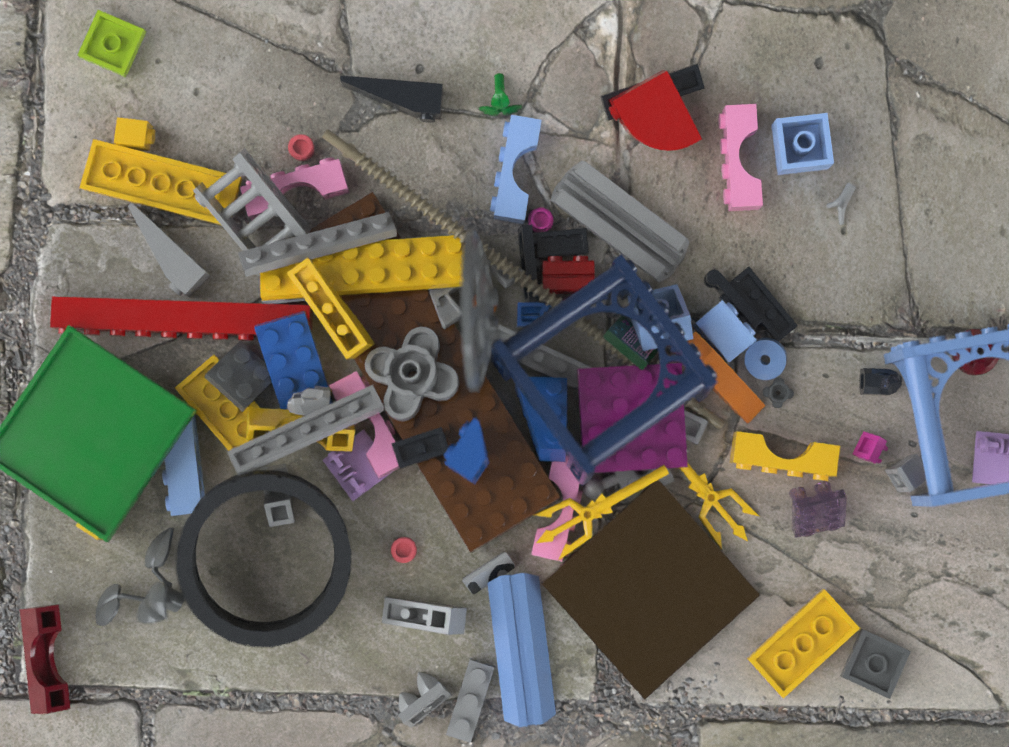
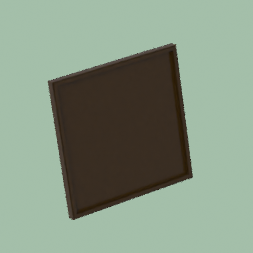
(650, 589)

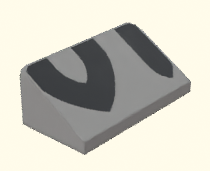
(490, 570)

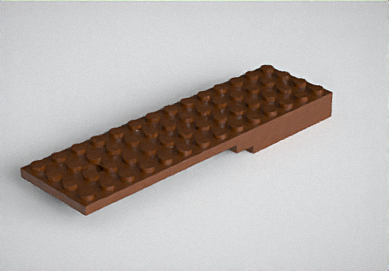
(513, 481)

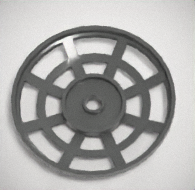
(478, 353)

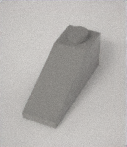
(424, 616)

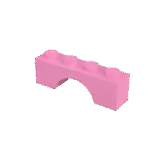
(325, 178)
(742, 190)
(381, 454)
(568, 485)

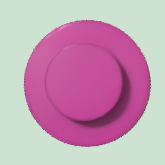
(540, 219)

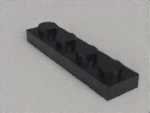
(685, 80)

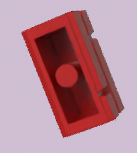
(567, 276)

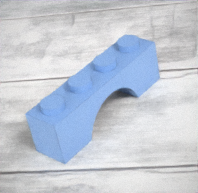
(522, 138)

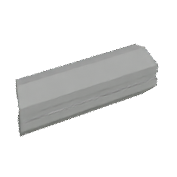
(620, 221)

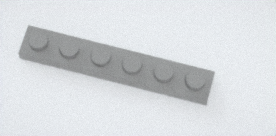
(317, 244)
(305, 430)

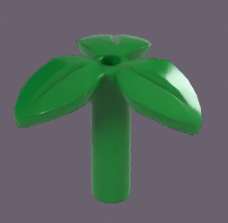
(500, 100)

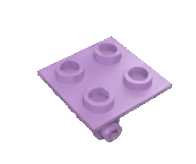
(991, 458)
(353, 467)

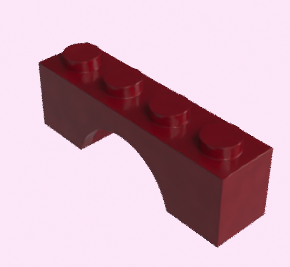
(46, 687)

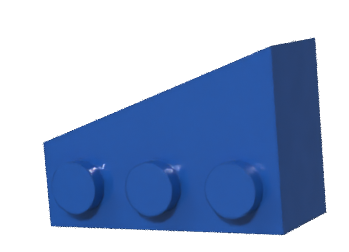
(555, 393)

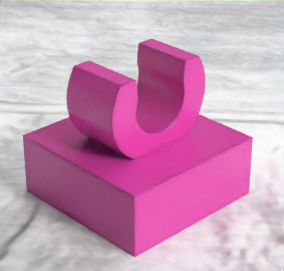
(870, 447)

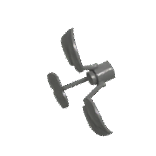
(160, 596)

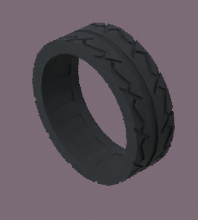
(256, 632)

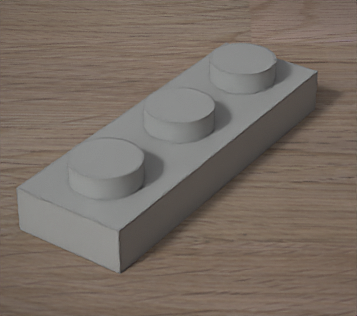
(470, 700)

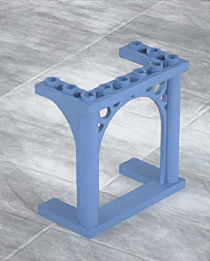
(915, 365)

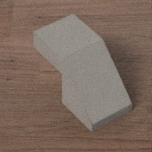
(277, 504)

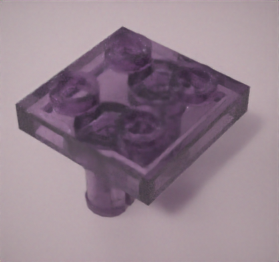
(817, 512)

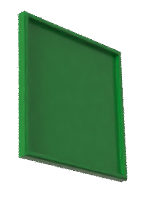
(90, 433)

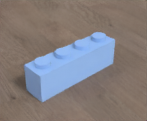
(184, 473)

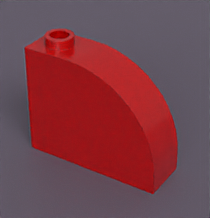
(655, 114)

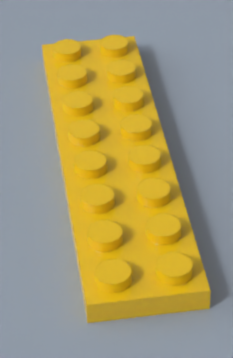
(379, 268)

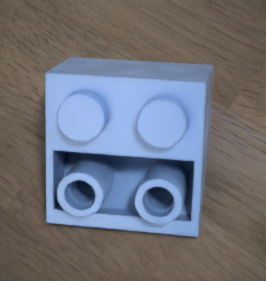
(725, 331)

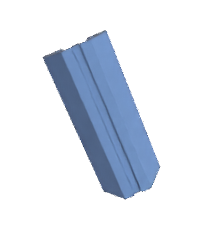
(521, 649)

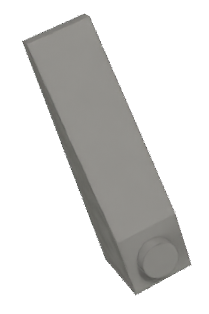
(174, 261)

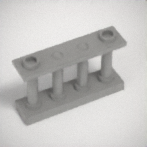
(260, 186)

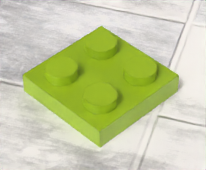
(111, 43)

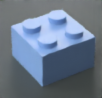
(802, 144)
(677, 310)

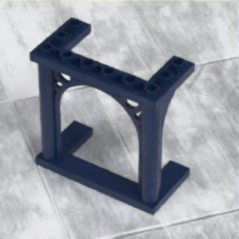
(622, 281)

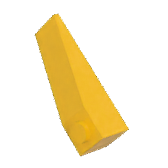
(331, 310)

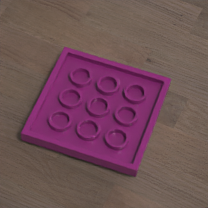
(611, 394)

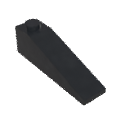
(414, 98)

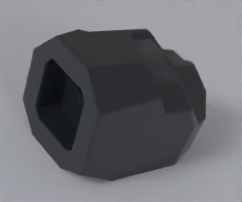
(879, 381)

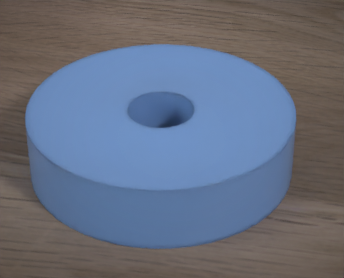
(764, 370)

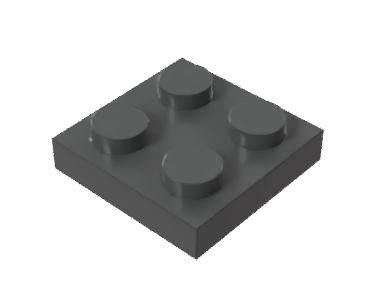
(240, 376)
(875, 663)

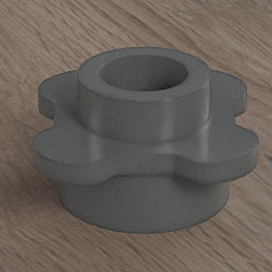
(785, 392)

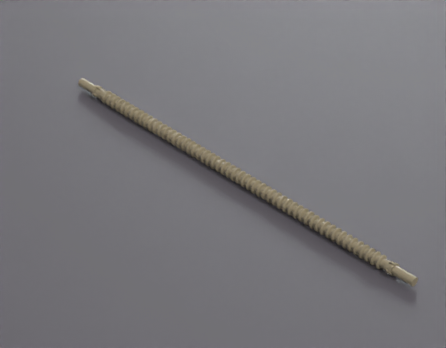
(350, 151)

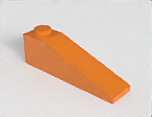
(730, 385)

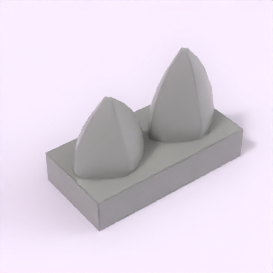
(432, 695)

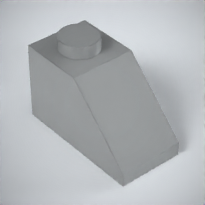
(907, 473)

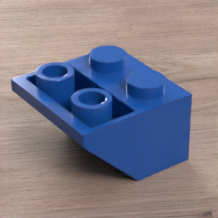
(470, 454)

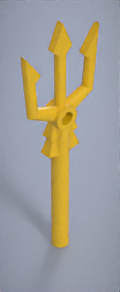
(710, 497)
(594, 509)

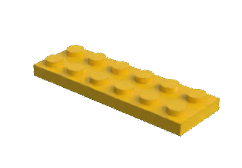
(152, 180)

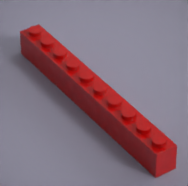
(166, 317)

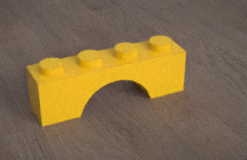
(266, 420)
(817, 459)

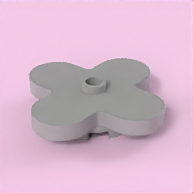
(394, 366)

